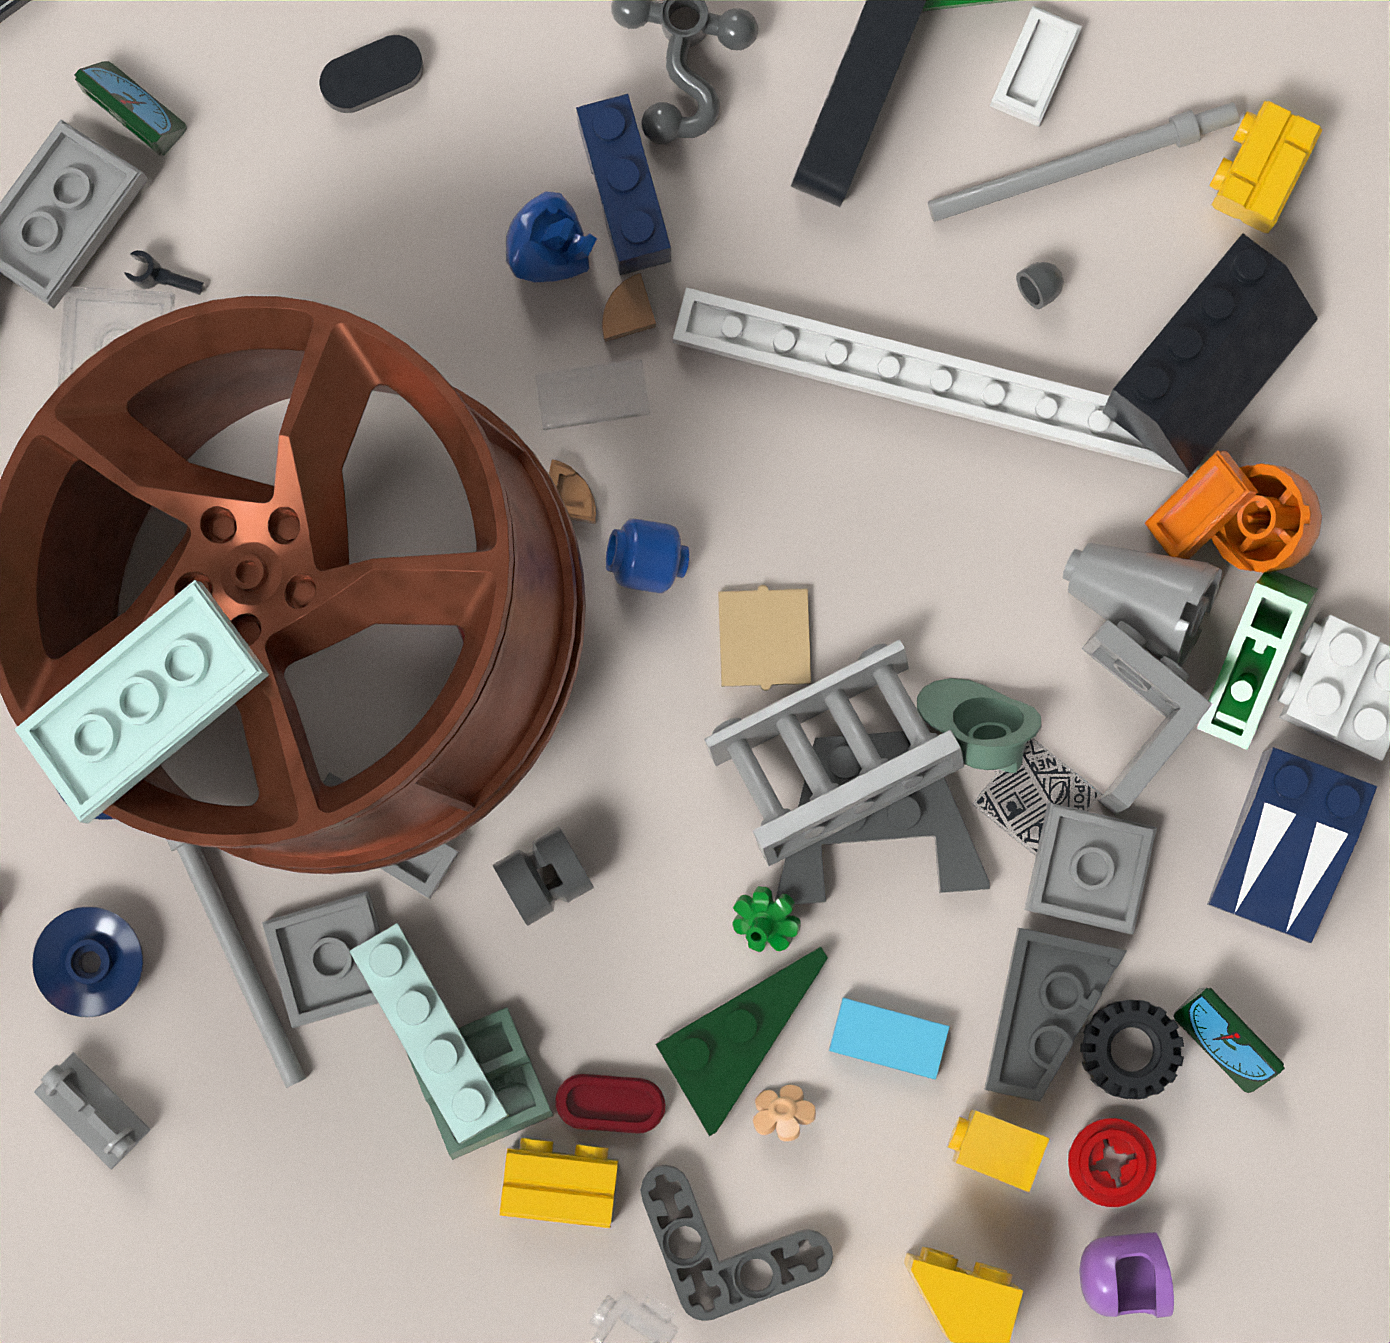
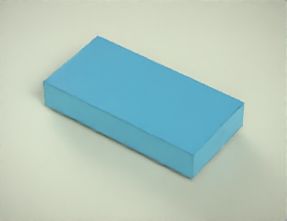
(889, 1038)

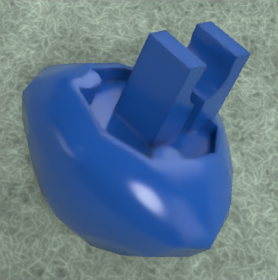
(547, 241)

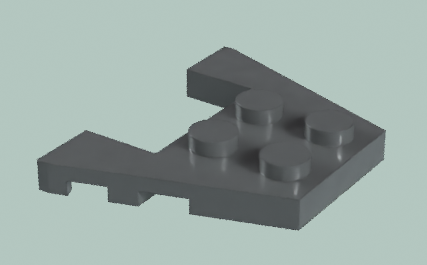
(918, 815)

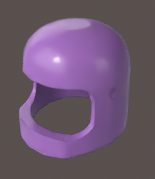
(1127, 1276)

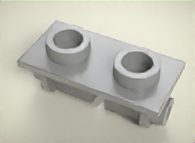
(91, 1110)

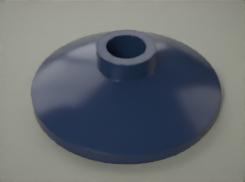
(60, 956)

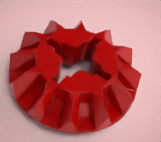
(1135, 1174)

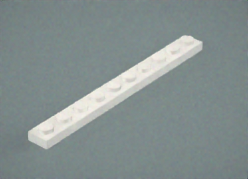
(906, 374)

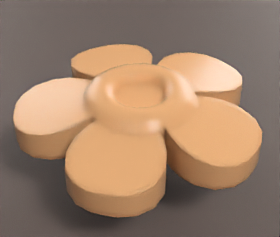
(783, 1112)

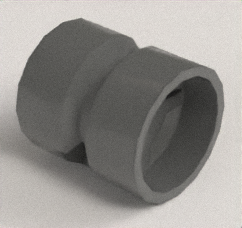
(527, 888)

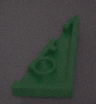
(726, 1046)

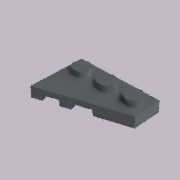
(1044, 1004)

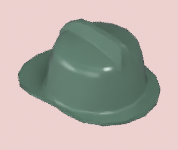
(983, 721)

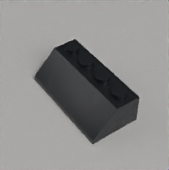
(1212, 356)

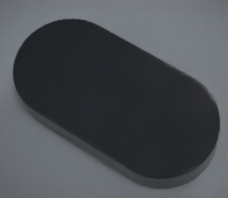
(371, 74)

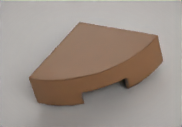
(627, 310)
(574, 492)

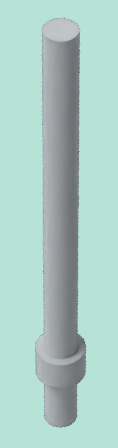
(1182, 131)
(240, 962)

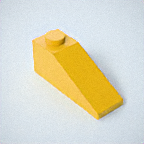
(997, 1149)

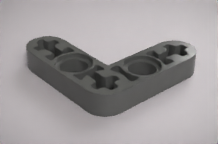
(727, 1271)

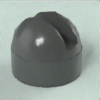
(1040, 283)

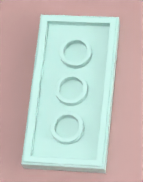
(141, 702)

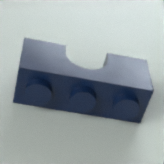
(624, 184)

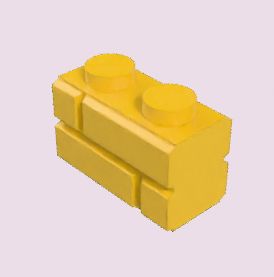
(1265, 167)
(559, 1185)

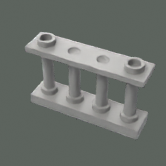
(833, 805)

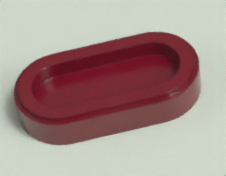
(610, 1103)

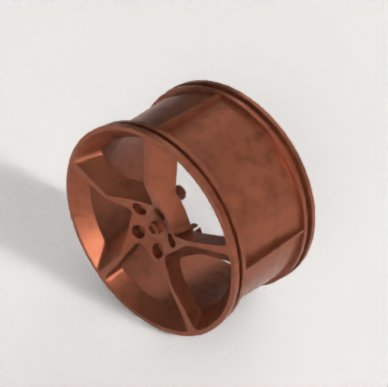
(282, 572)

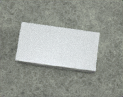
(1035, 66)

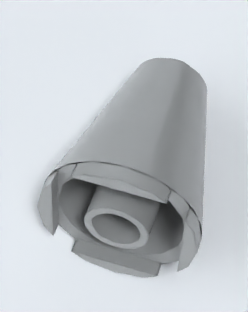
(1148, 591)

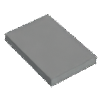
(62, 211)

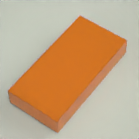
(1201, 506)

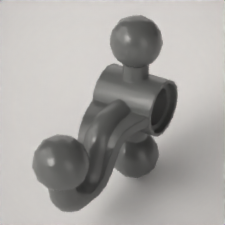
(735, 30)

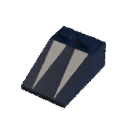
(1291, 844)

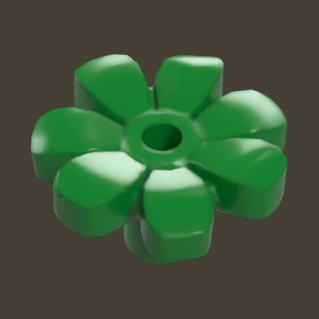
(766, 920)

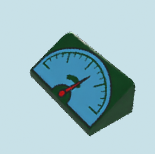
(131, 105)
(1228, 1040)

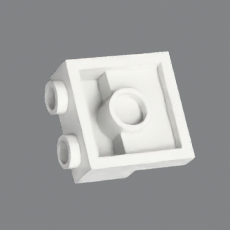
(1342, 688)

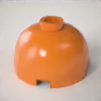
(1275, 525)

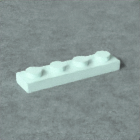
(428, 1033)

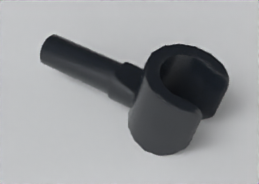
(156, 275)

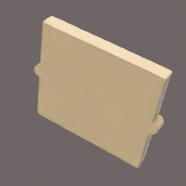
(764, 637)

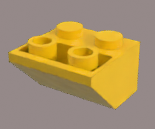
(966, 1303)

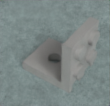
(1160, 685)

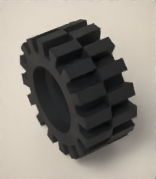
(1164, 1040)

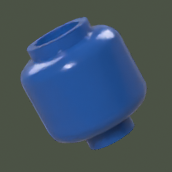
(646, 555)

